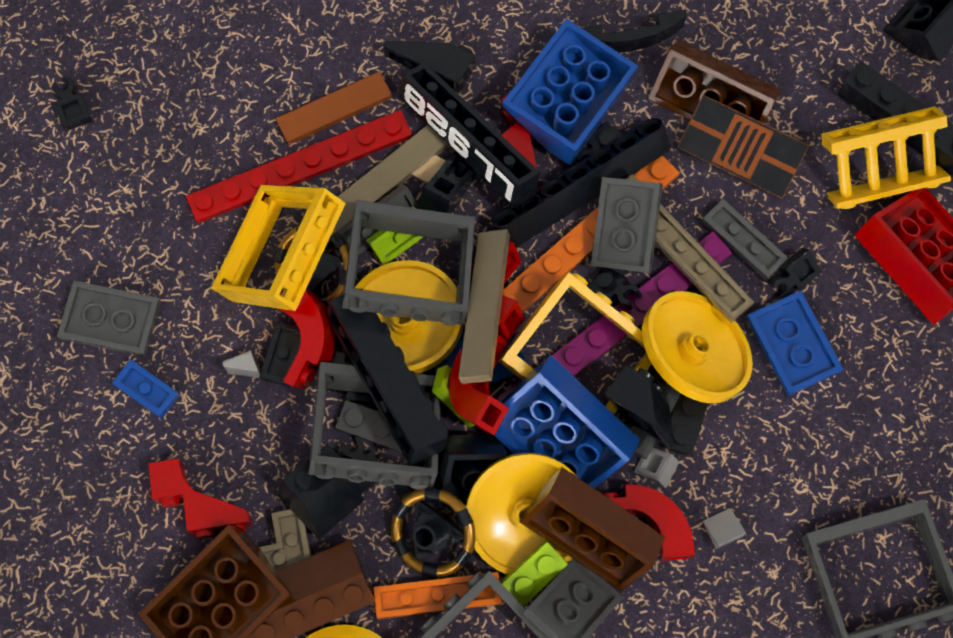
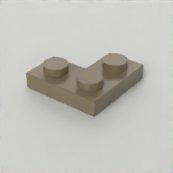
(291, 540)

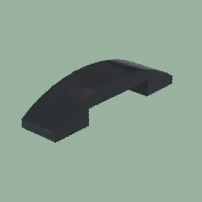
(636, 39)

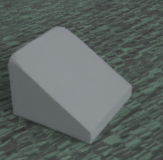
(242, 365)
(658, 467)
(724, 528)

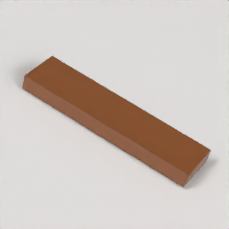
(334, 108)

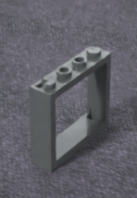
(419, 223)
(347, 379)
(934, 549)
(458, 604)

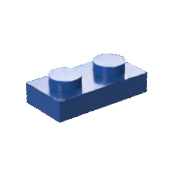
(146, 389)

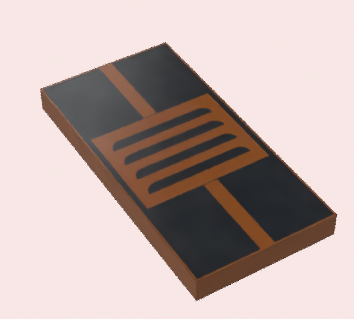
(743, 146)

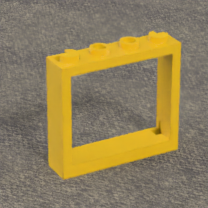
(302, 256)
(598, 301)

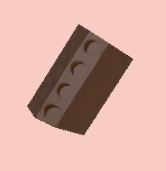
(219, 593)

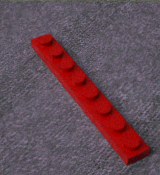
(300, 166)

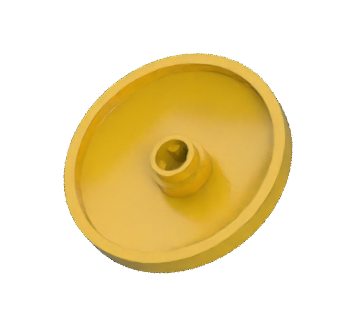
(422, 342)
(696, 347)
(499, 502)

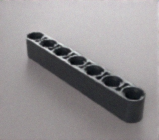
(583, 181)

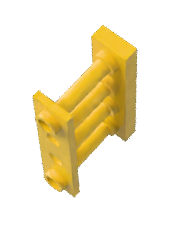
(869, 136)

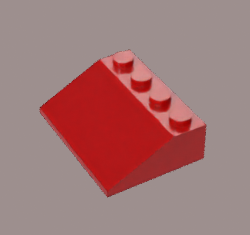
(916, 249)

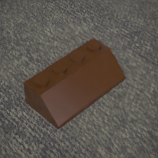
(693, 73)
(593, 529)
(321, 591)

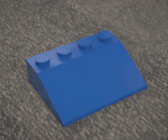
(569, 90)
(565, 421)

